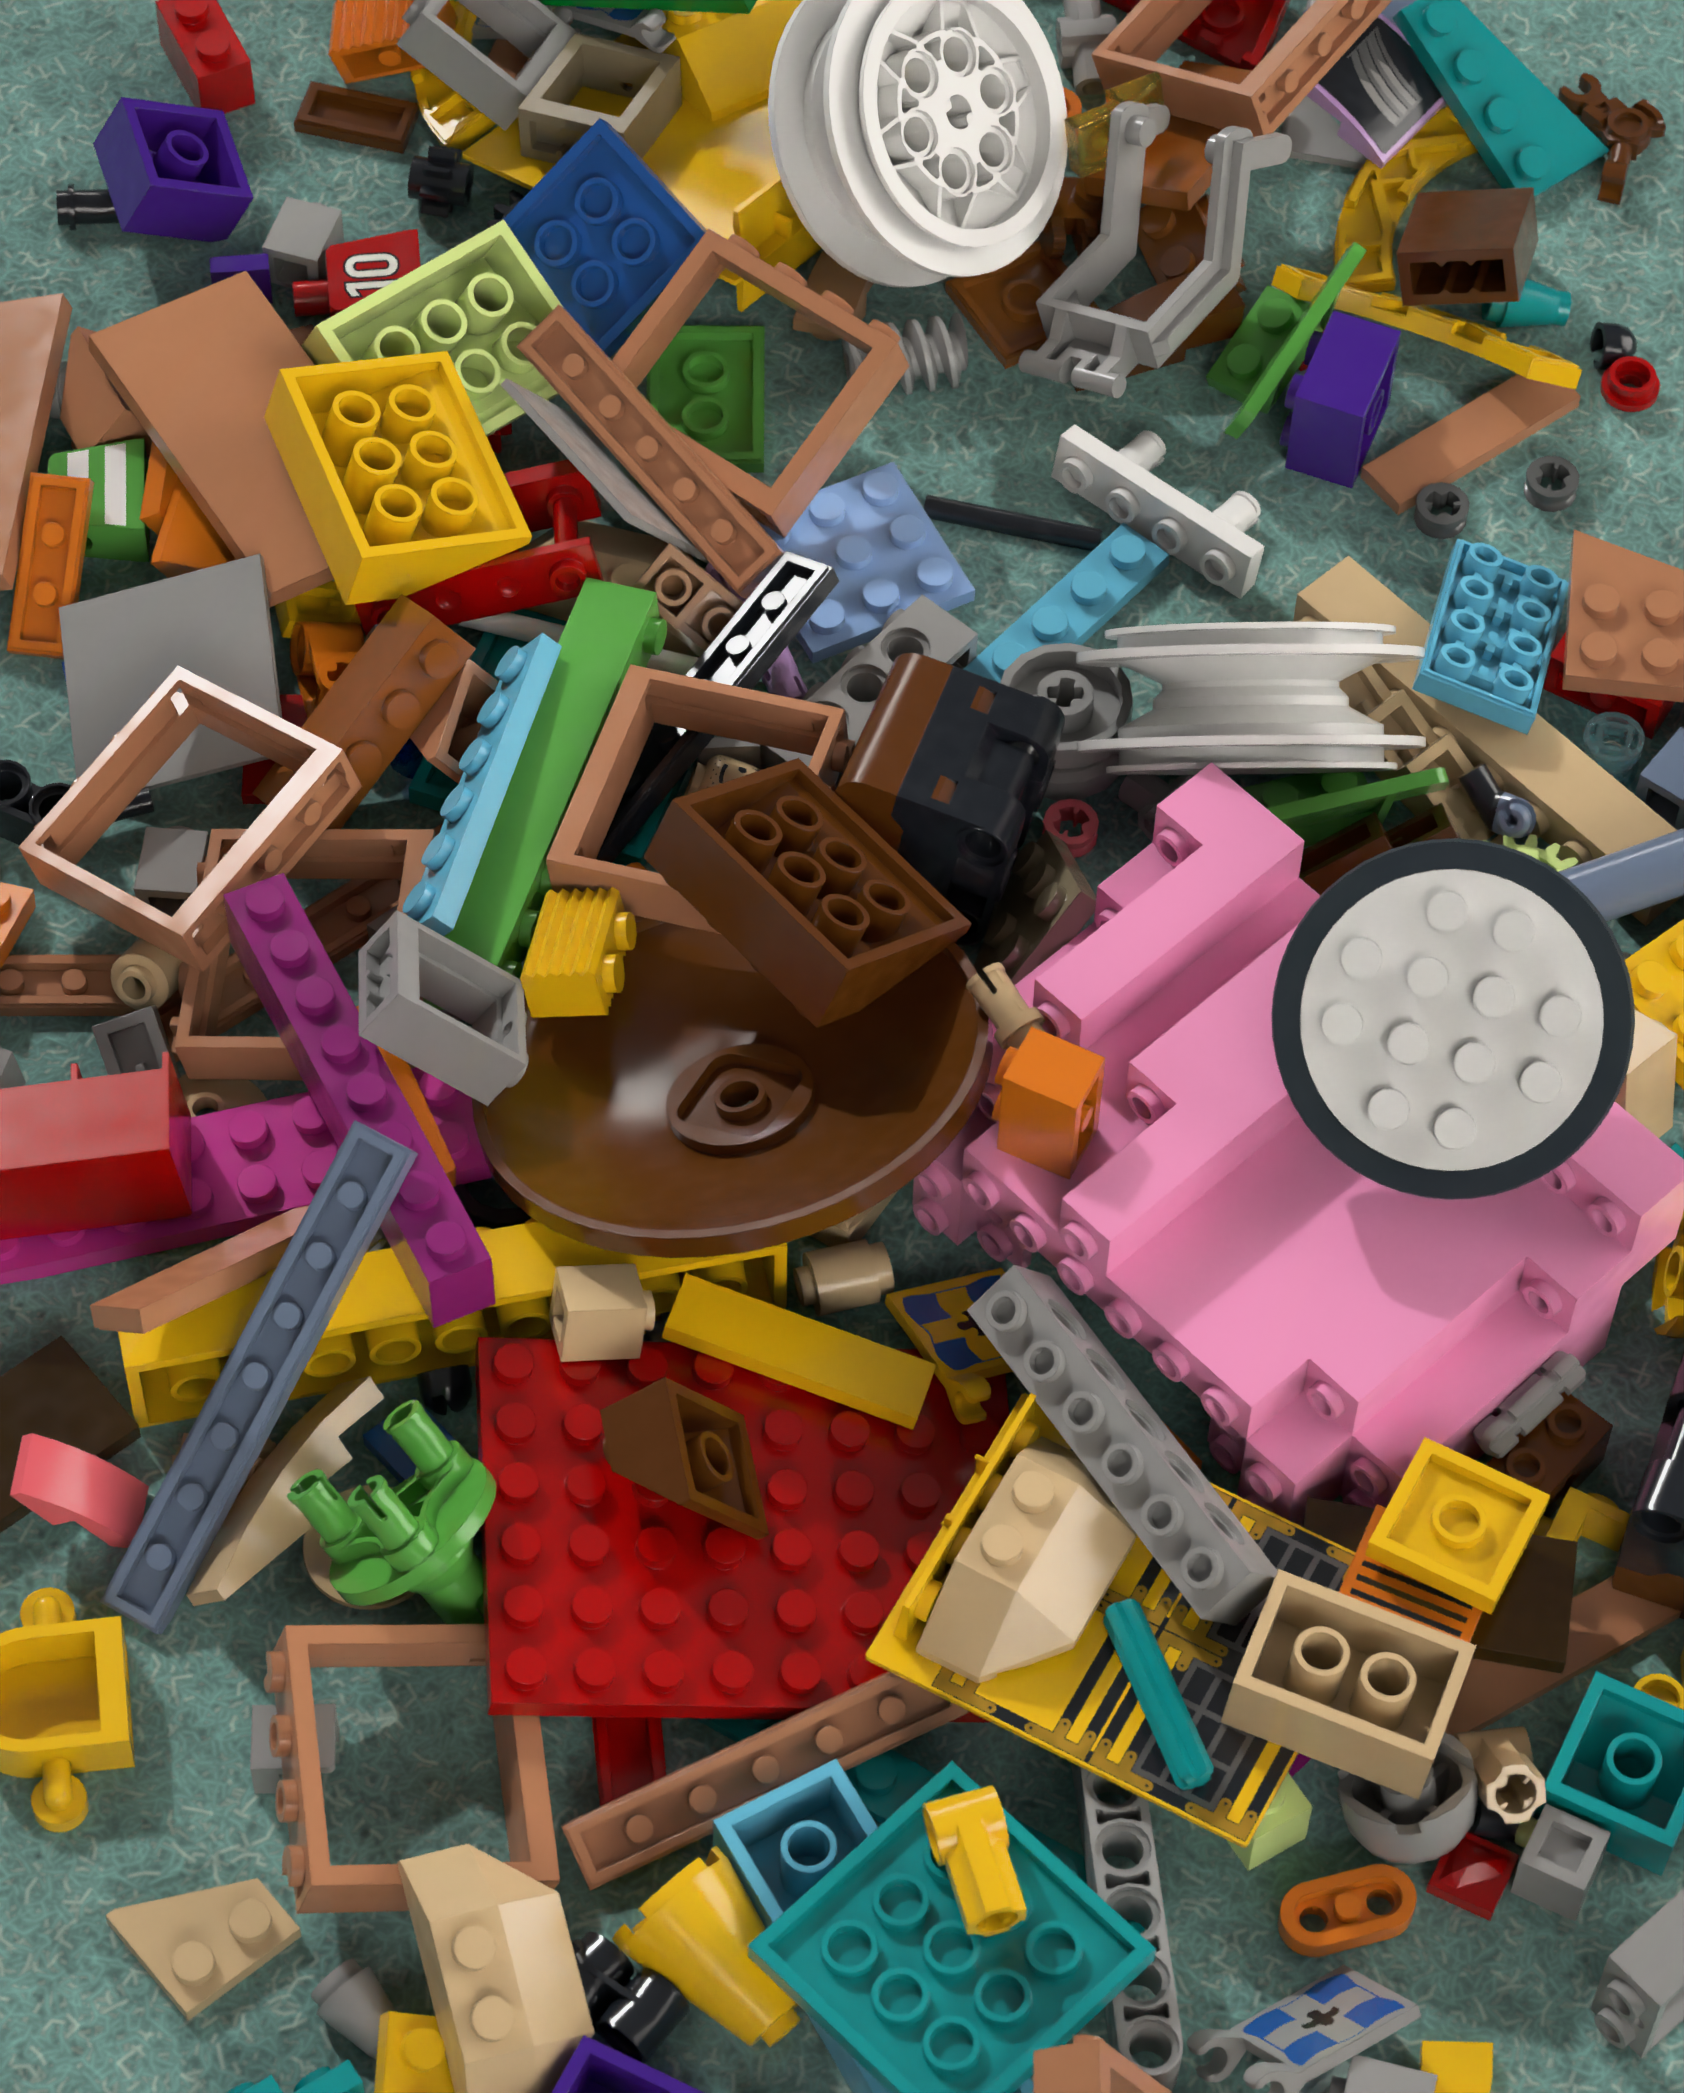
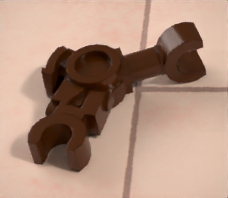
(1621, 128)

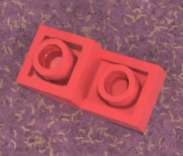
(79, 1487)

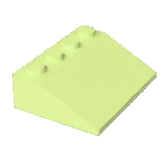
(465, 302)

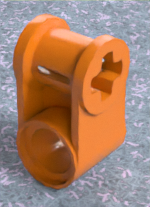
(320, 656)

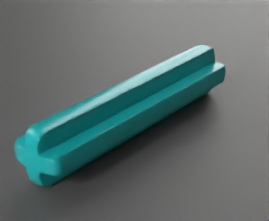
(1158, 1694)

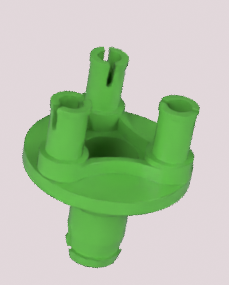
(410, 1534)

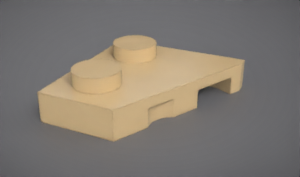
(205, 1939)

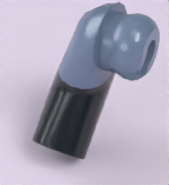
(1498, 809)

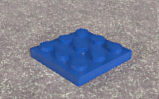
(604, 234)

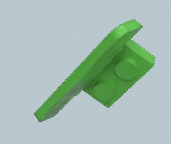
(1274, 344)
(1328, 802)

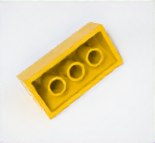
(727, 55)

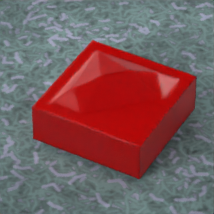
(1473, 1875)

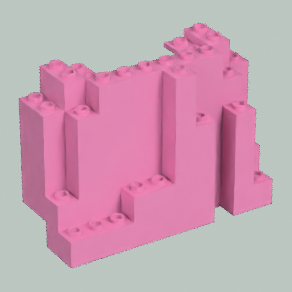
(1232, 1243)

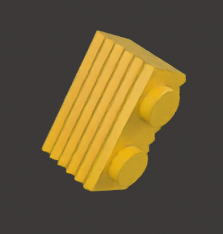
(577, 953)

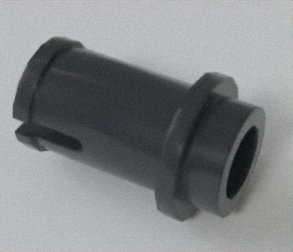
(84, 207)

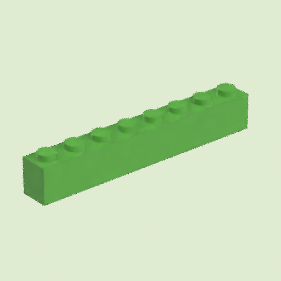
(602, 637)

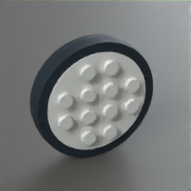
(1453, 1018)

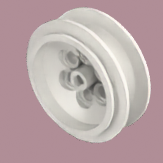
(918, 133)
(1251, 698)

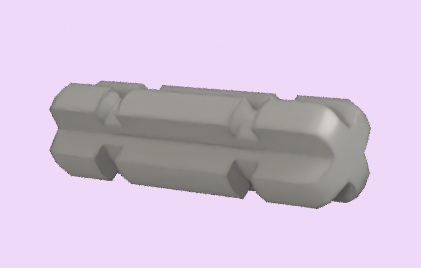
(1529, 1404)

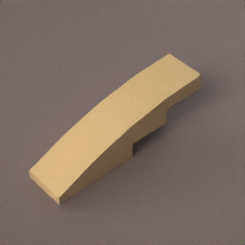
(1401, 717)
(262, 1517)

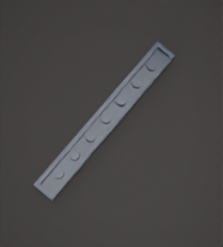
(258, 1377)

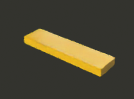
(799, 1351)

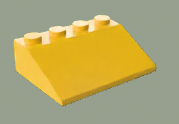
(393, 472)

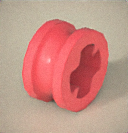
(1078, 813)

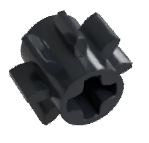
(440, 181)

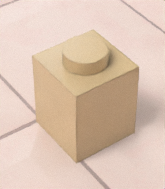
(600, 1312)

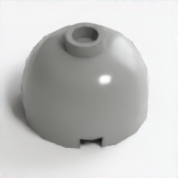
(1410, 1828)

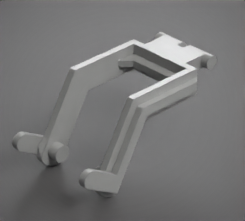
(1103, 347)

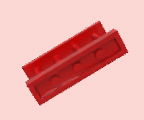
(547, 498)

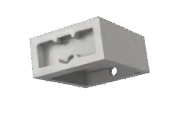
(468, 71)
(415, 961)
(1644, 1983)

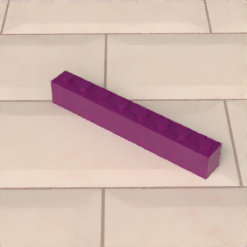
(352, 1083)

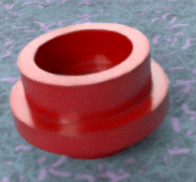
(1630, 371)

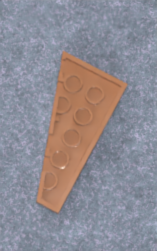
(1623, 623)

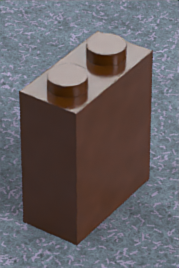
(1467, 247)

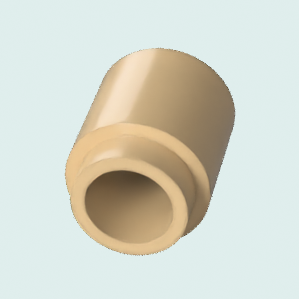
(145, 975)
(844, 1276)

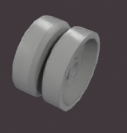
(1094, 708)

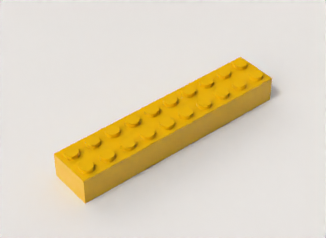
(385, 1331)

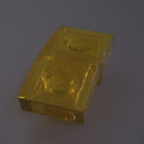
(1089, 130)

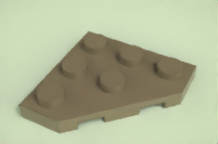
(1039, 910)

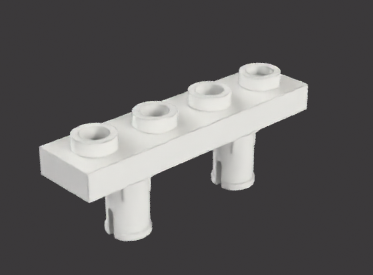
(1183, 528)

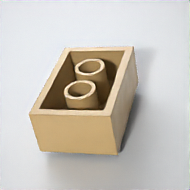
(1348, 1684)

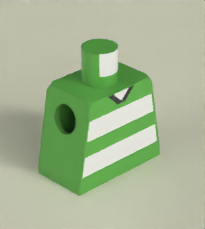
(117, 498)

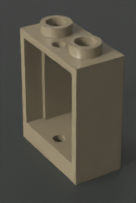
(552, 126)

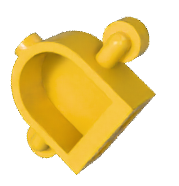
(63, 1704)

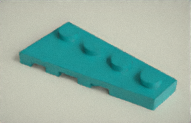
(1499, 102)

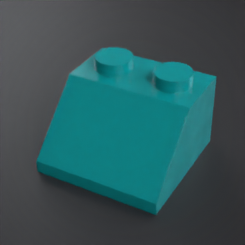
(1624, 1771)

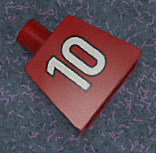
(357, 271)

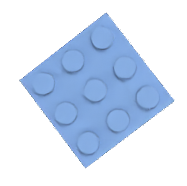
(881, 554)

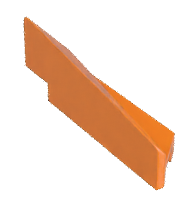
(184, 533)

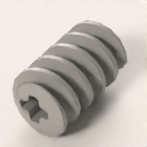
(926, 353)

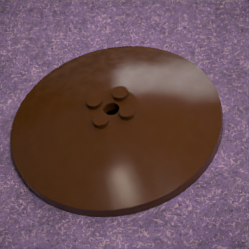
(638, 1120)

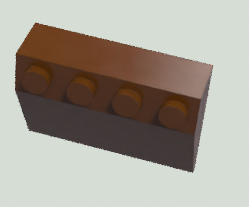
(803, 888)

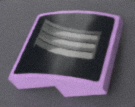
(1378, 93)

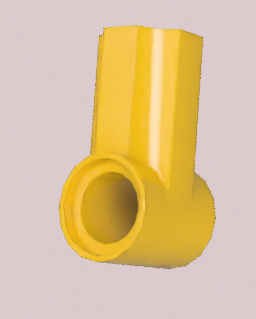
(972, 1842)

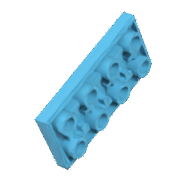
(1491, 635)

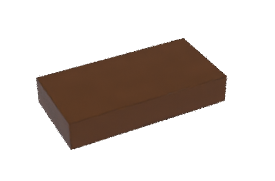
(357, 117)

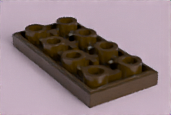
(61, 1400)
(1533, 1612)

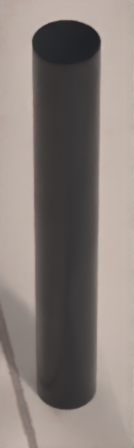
(1012, 523)

